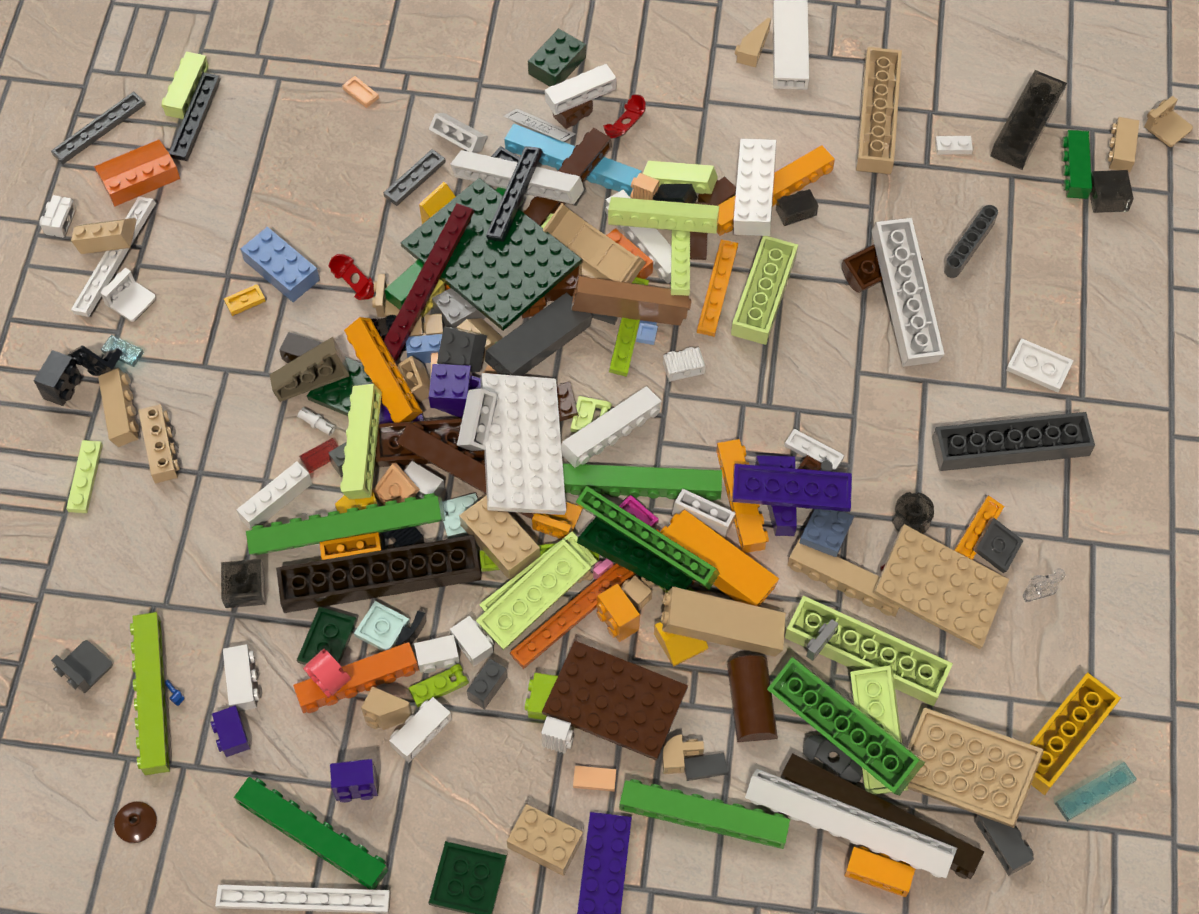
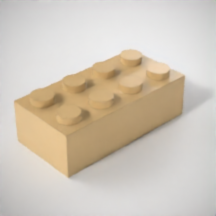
(500, 538)

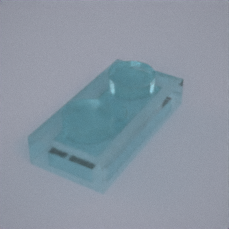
(131, 353)

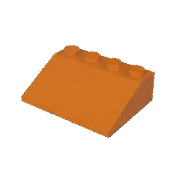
(137, 172)

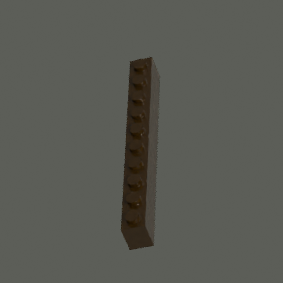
(821, 781)

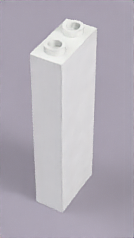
(790, 44)

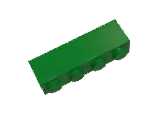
(1077, 164)

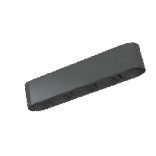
(970, 241)

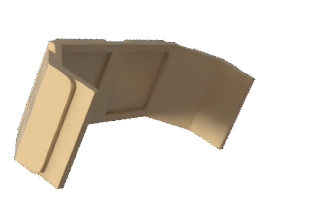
(593, 246)

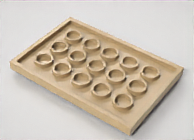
(941, 586)
(973, 767)

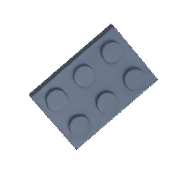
(827, 531)

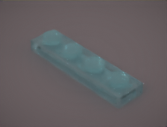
(1095, 791)

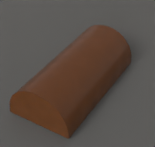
(862, 269)
(751, 700)

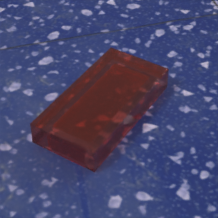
(318, 456)

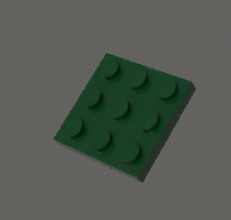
(337, 394)
(467, 879)

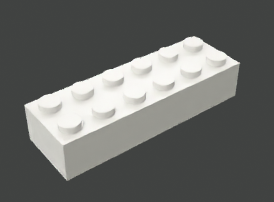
(755, 187)

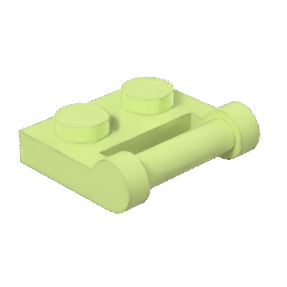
(586, 410)

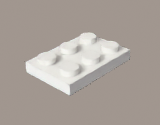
(1039, 365)

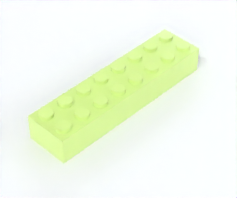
(866, 647)

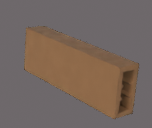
(629, 301)

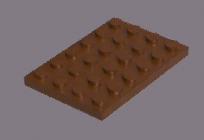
(615, 700)

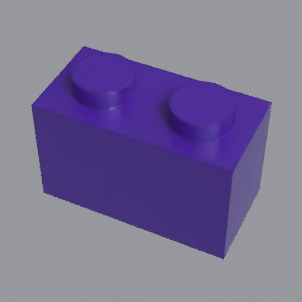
(230, 731)

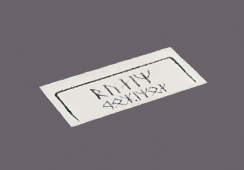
(539, 125)

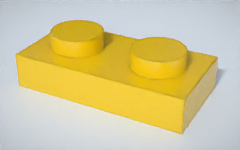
(244, 300)

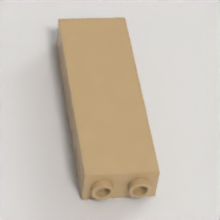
(723, 621)

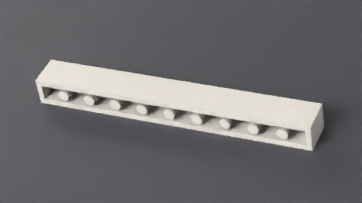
(851, 823)

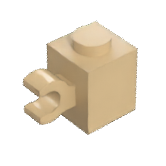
(638, 591)

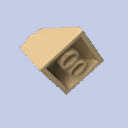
(104, 235)

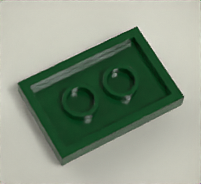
(329, 632)

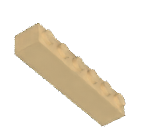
(840, 575)

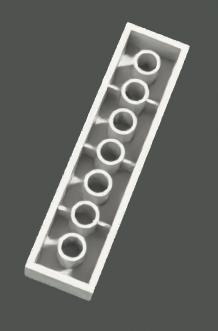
(907, 292)

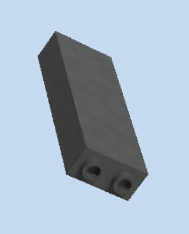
(537, 338)

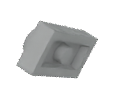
(816, 645)

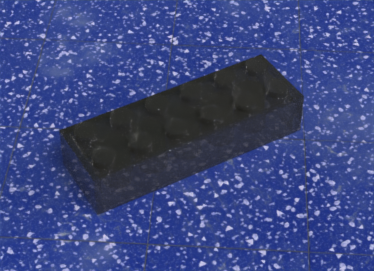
(1028, 119)

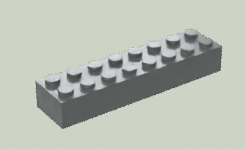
(1013, 441)

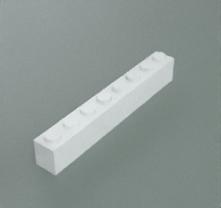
(498, 172)

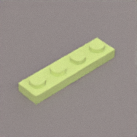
(84, 476)

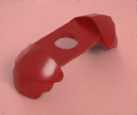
(634, 110)
(344, 267)

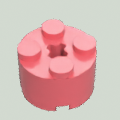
(326, 673)

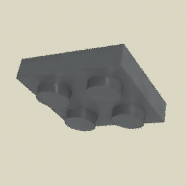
(998, 545)

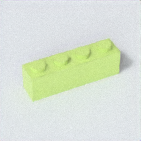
(184, 84)
(700, 176)

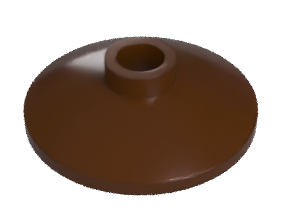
(139, 830)

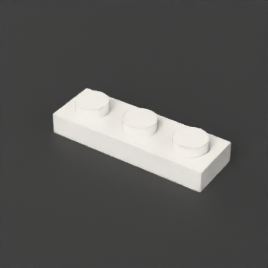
(808, 446)

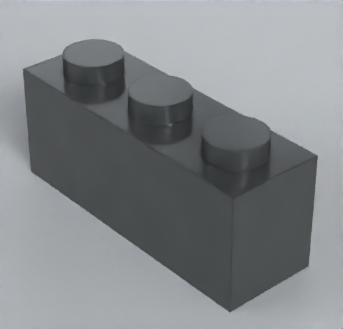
(1006, 844)

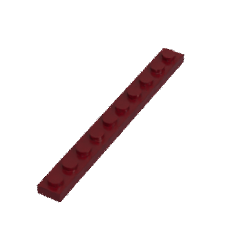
(427, 279)

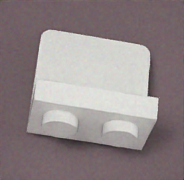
(127, 296)

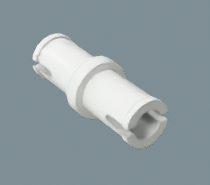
(316, 421)

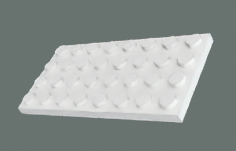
(524, 446)

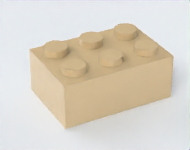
(544, 840)

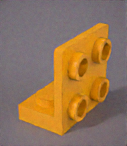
(557, 525)

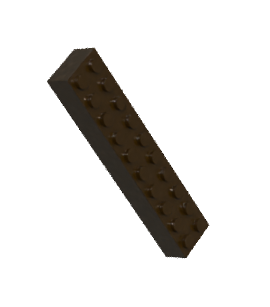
(378, 574)

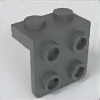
(82, 666)

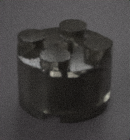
(914, 511)

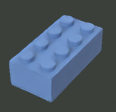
(280, 264)

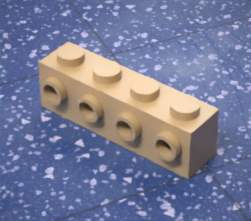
(118, 407)
(158, 443)

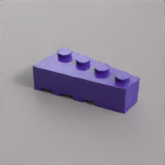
(782, 517)

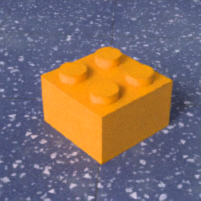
(618, 613)

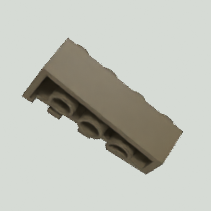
(310, 371)

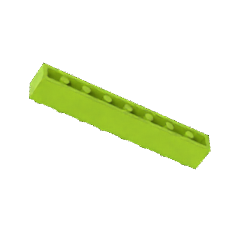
(150, 694)

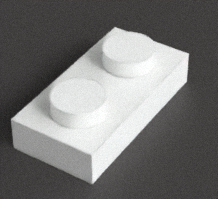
(953, 145)

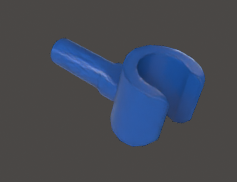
(177, 697)

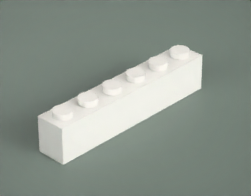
(649, 242)
(610, 427)

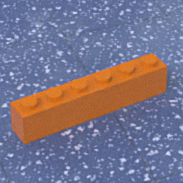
(364, 674)

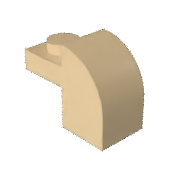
(676, 750)

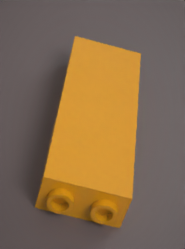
(739, 574)

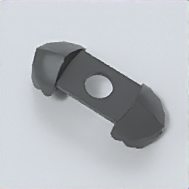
(820, 747)

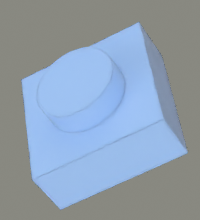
(646, 333)

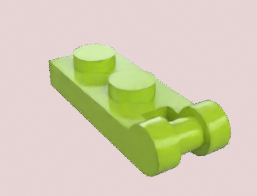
(438, 685)

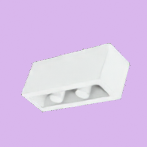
(457, 132)
(477, 419)
(709, 513)
(240, 677)
(420, 729)

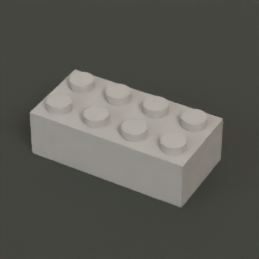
(454, 308)

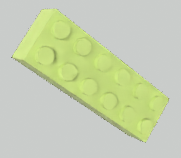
(764, 290)

